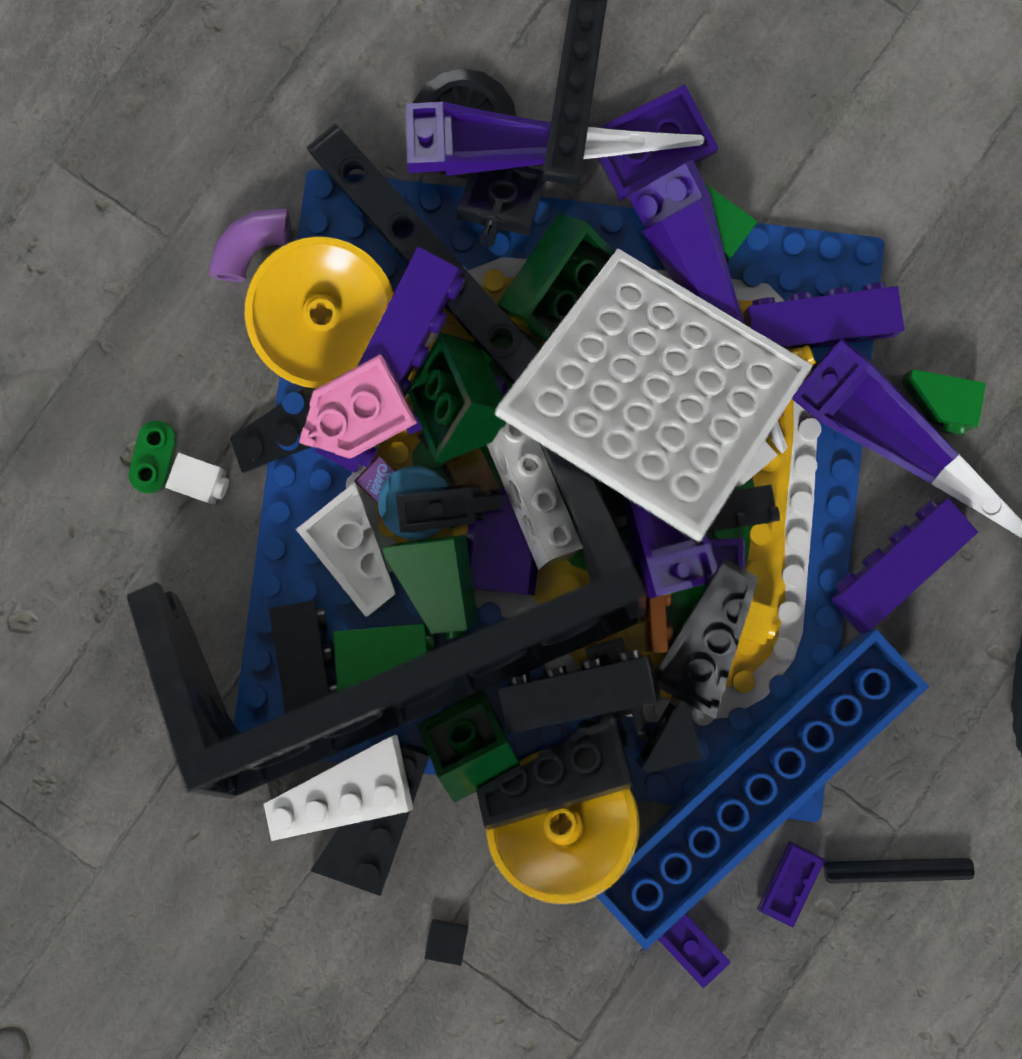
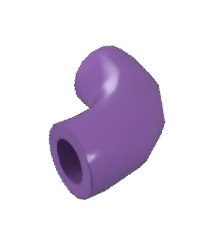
(246, 237)

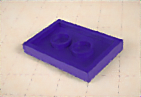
(669, 113)

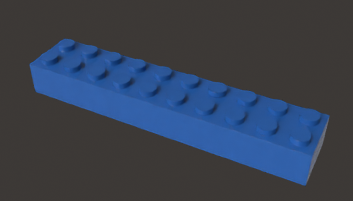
(761, 784)

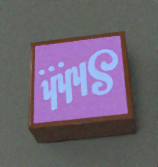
(373, 477)

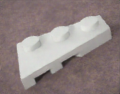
(349, 550)

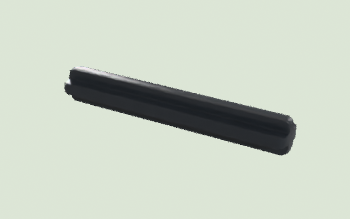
(899, 870)

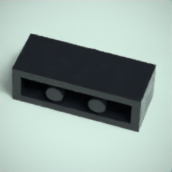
(302, 653)

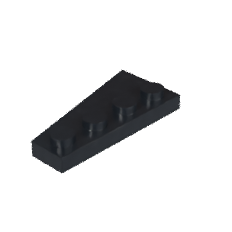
(258, 442)

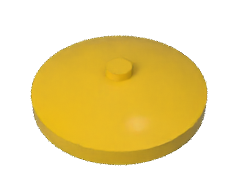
(315, 309)
(570, 850)

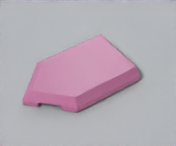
(357, 410)

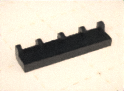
(744, 509)

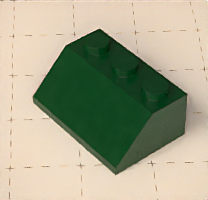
(555, 276)
(456, 398)

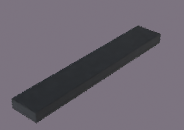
(574, 92)

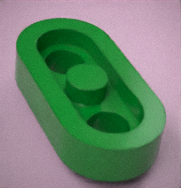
(156, 457)

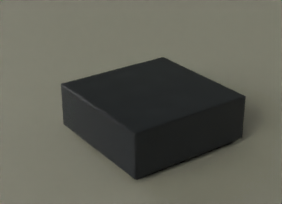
(446, 942)

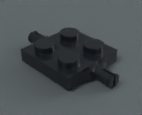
(502, 201)

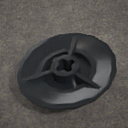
(470, 90)

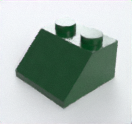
(467, 746)

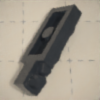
(444, 506)

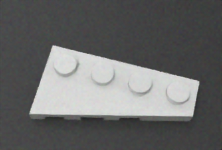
(351, 792)

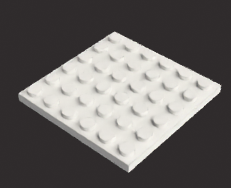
(655, 393)

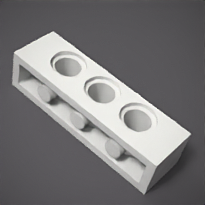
(534, 497)

